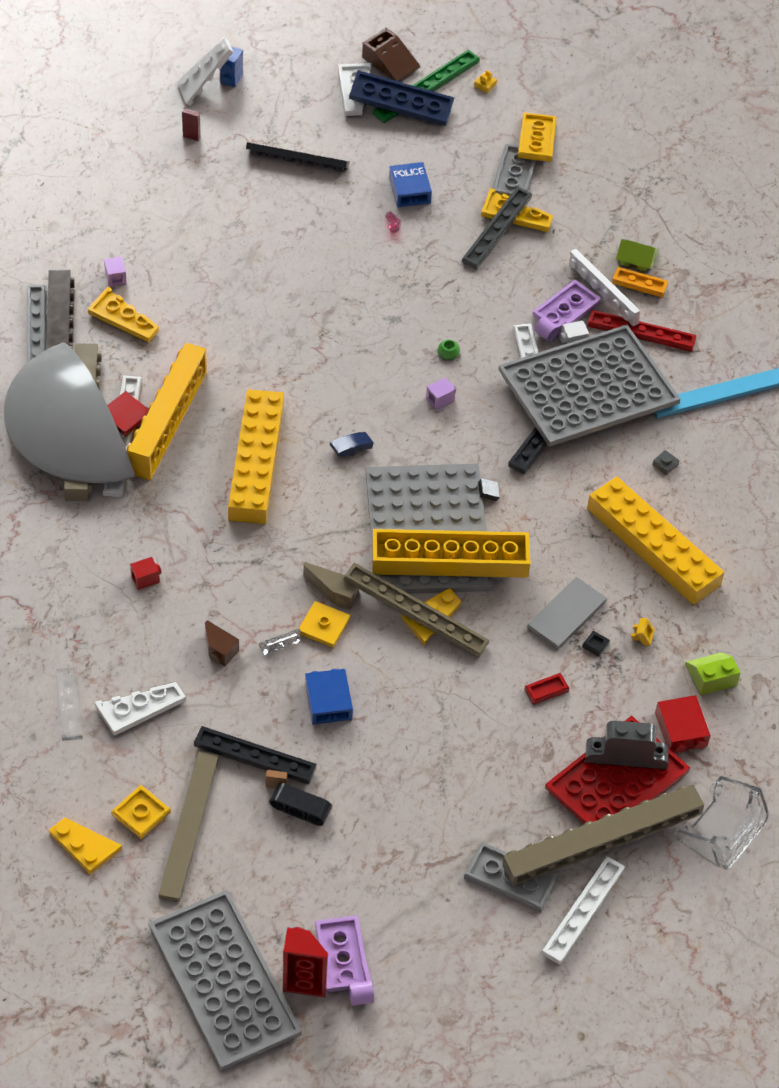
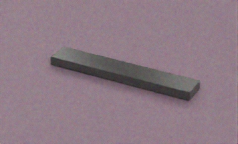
(497, 228)

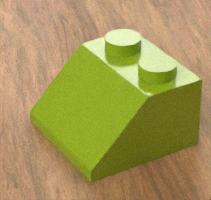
(637, 254)
(713, 672)

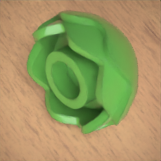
(448, 349)

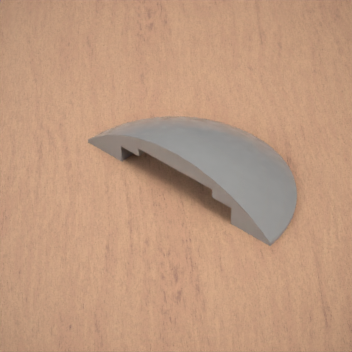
(63, 420)

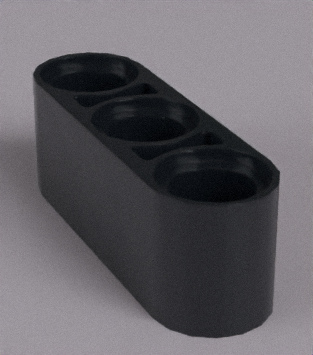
(300, 804)

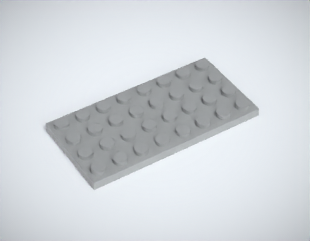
(224, 980)

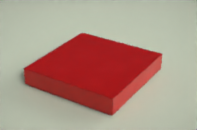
(127, 412)

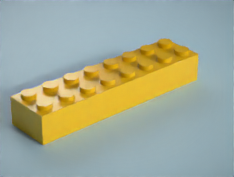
(167, 410)
(256, 457)
(655, 540)
(450, 553)

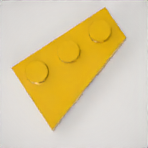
(445, 602)
(84, 845)

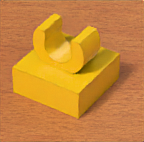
(485, 82)
(644, 632)

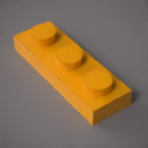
(640, 282)

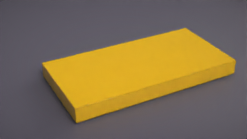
(537, 137)

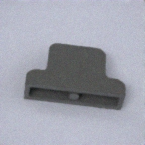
(627, 745)

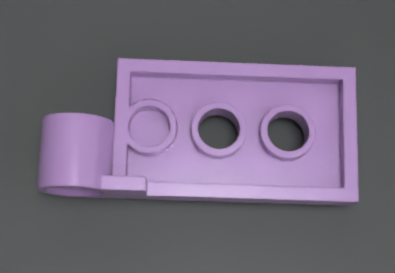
(550, 316)
(351, 974)

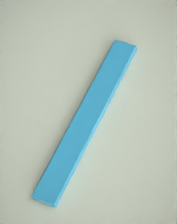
(723, 392)

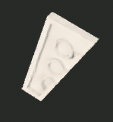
(203, 71)
(347, 75)
(132, 710)

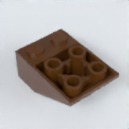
(389, 55)

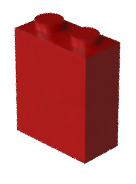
(682, 724)

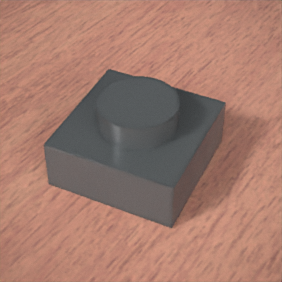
(665, 462)

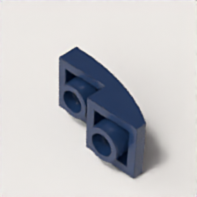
(349, 443)

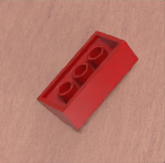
(304, 964)

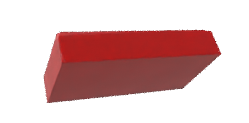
(546, 688)

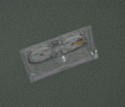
(280, 642)

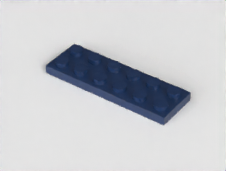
(401, 98)

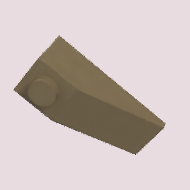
(331, 585)

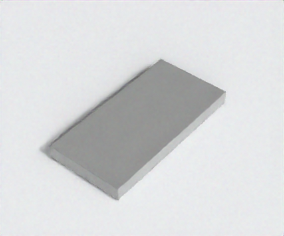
(513, 171)
(567, 613)
(488, 872)

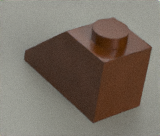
(220, 644)

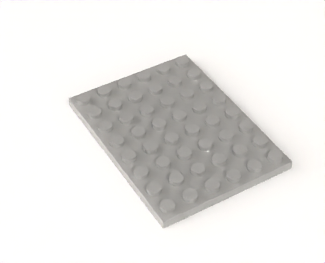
(588, 385)
(428, 500)

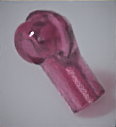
(395, 222)

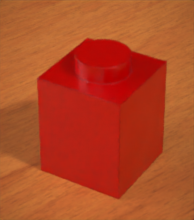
(145, 572)

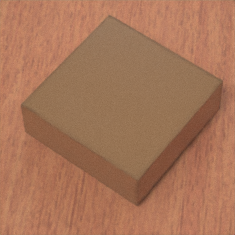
(273, 778)

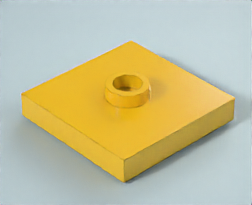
(324, 624)
(141, 812)

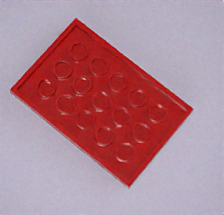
(605, 789)

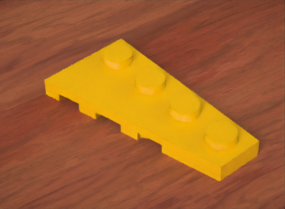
(529, 217)
(119, 314)

